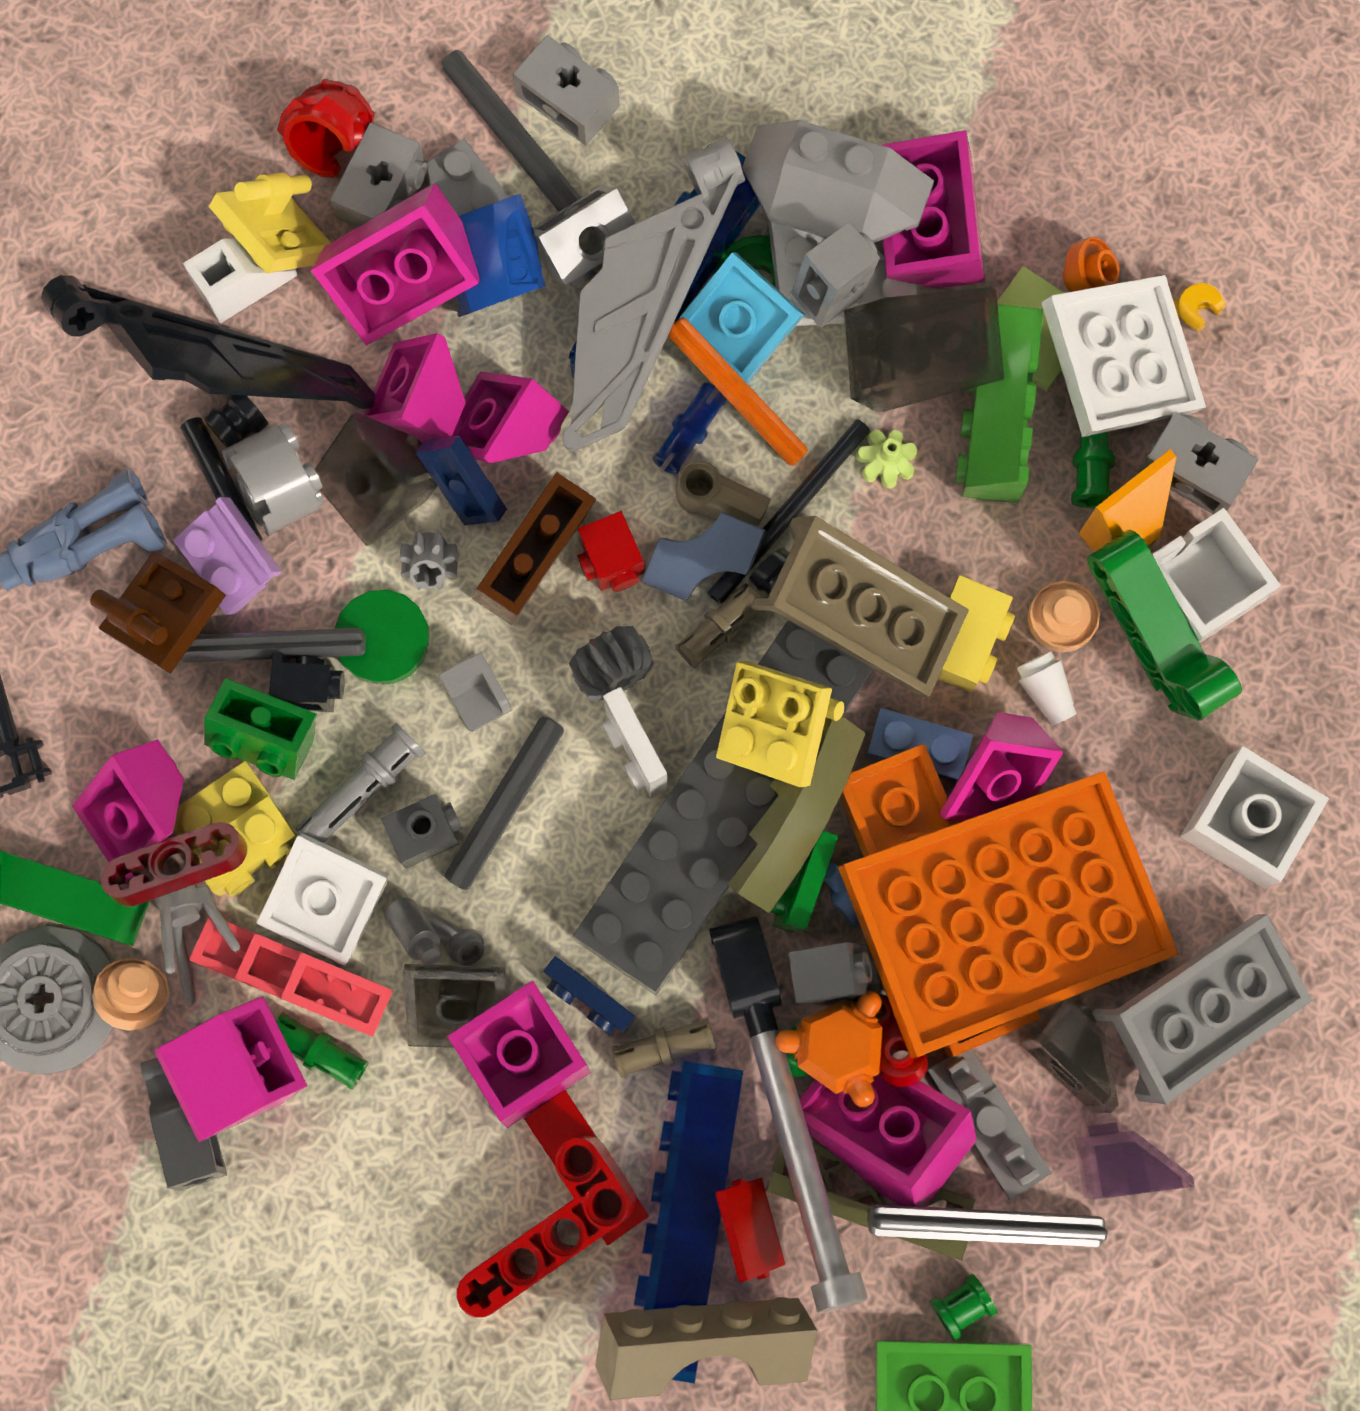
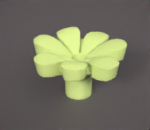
(887, 458)

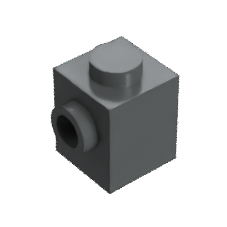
(422, 830)

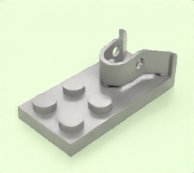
(1208, 1010)

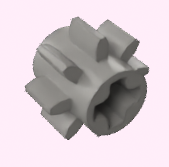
(428, 560)

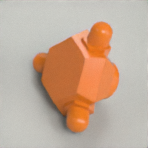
(840, 1046)

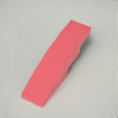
(294, 977)

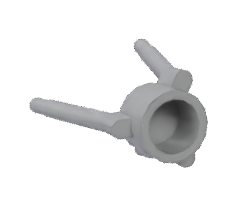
(180, 910)

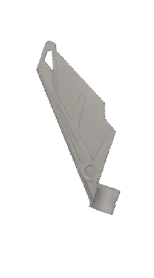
(640, 292)

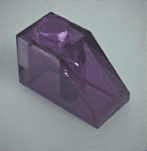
(1124, 1164)

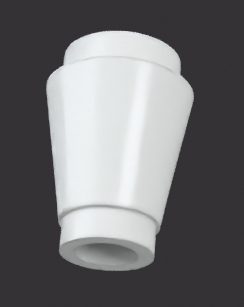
(1048, 687)

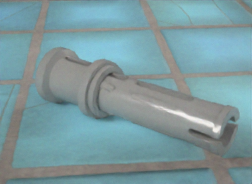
(376, 771)

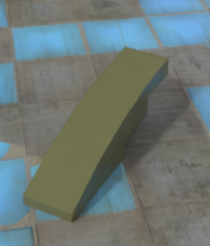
(797, 818)

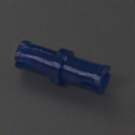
(689, 429)

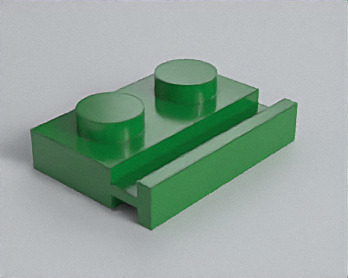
(799, 899)

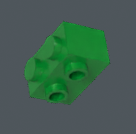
(259, 729)

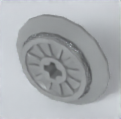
(68, 1027)

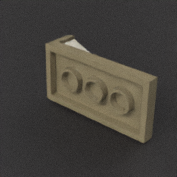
(865, 605)

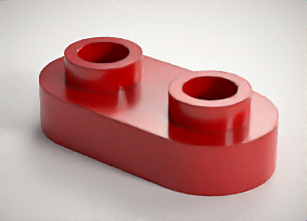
(897, 1071)

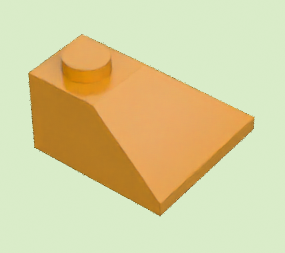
(1134, 506)

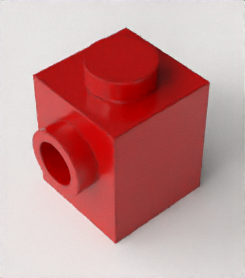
(610, 553)

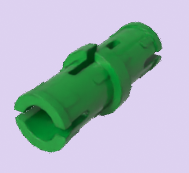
(320, 1052)

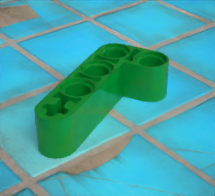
(1159, 630)
(67, 899)

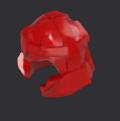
(324, 123)

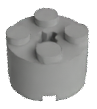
(273, 478)

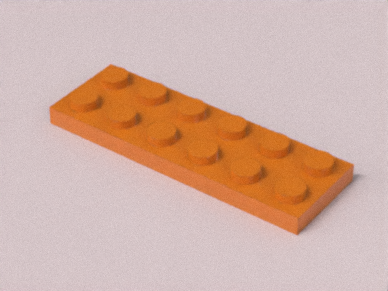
(897, 804)

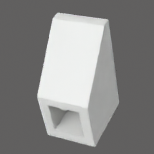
(231, 279)

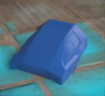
(503, 254)

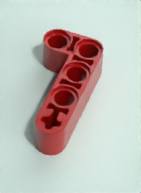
(544, 1238)

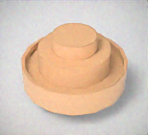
(1063, 616)
(130, 994)

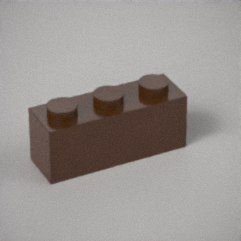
(533, 548)

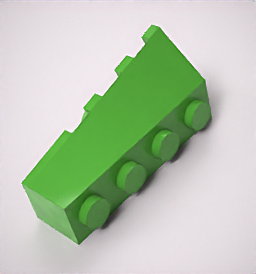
(1000, 414)

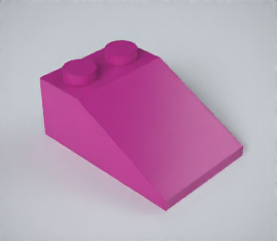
(899, 1143)

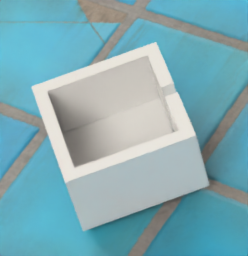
(1215, 574)

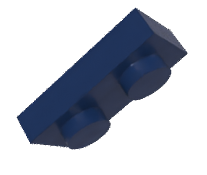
(461, 480)
(569, 984)

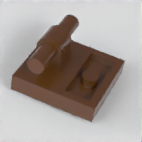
(159, 611)

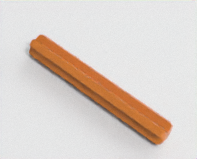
(737, 391)

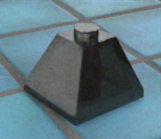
(373, 476)
(1075, 1054)

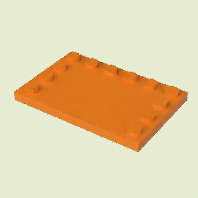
(1007, 913)

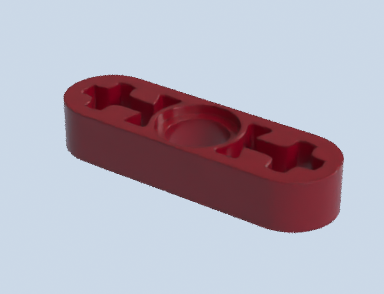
(154, 857)

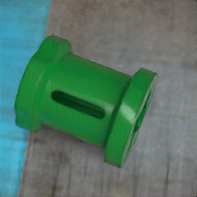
(963, 1306)

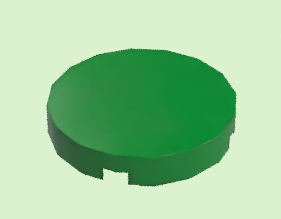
(394, 636)

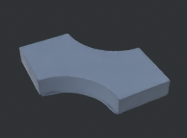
(724, 547)

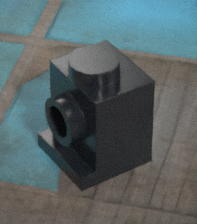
(306, 682)

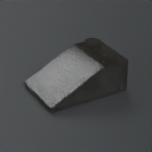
(922, 346)

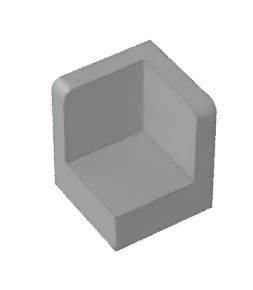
(475, 692)

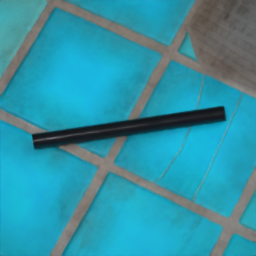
(796, 503)

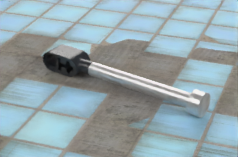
(754, 994)

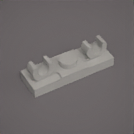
(998, 1131)

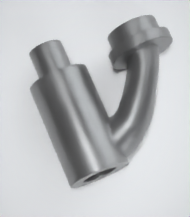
(422, 932)

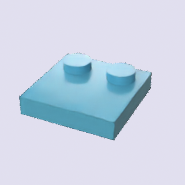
(742, 316)

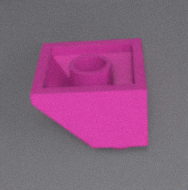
(419, 390)
(509, 417)
(1004, 768)
(131, 801)

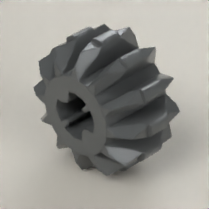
(611, 662)

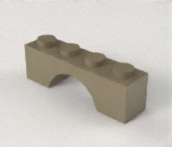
(648, 1347)

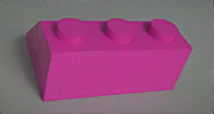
(947, 242)
(398, 265)

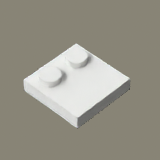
(626, 731)
(323, 899)

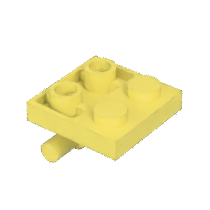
(271, 222)
(775, 723)

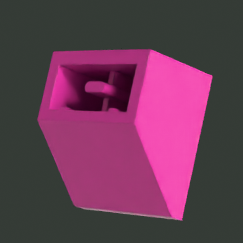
(231, 1069)

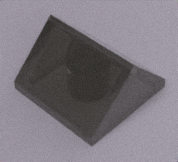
(448, 997)

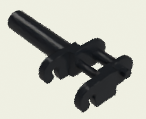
(10, 746)

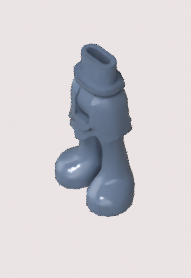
(65, 543)

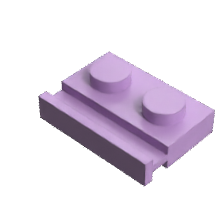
(227, 554)

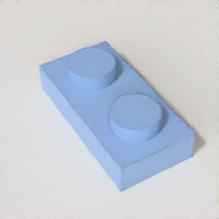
(901, 732)

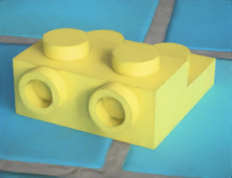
(247, 806)

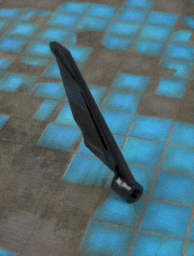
(202, 352)

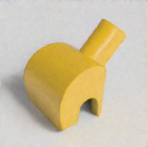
(1195, 298)

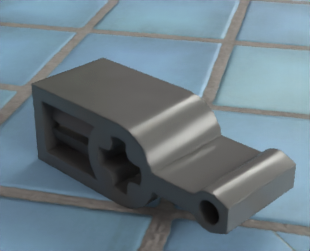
(181, 1156)

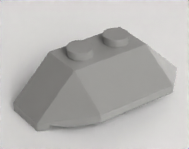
(828, 178)

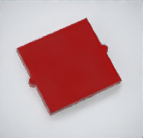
(750, 1229)

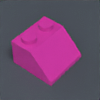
(519, 1054)

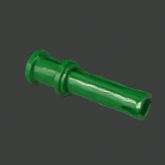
(1093, 471)

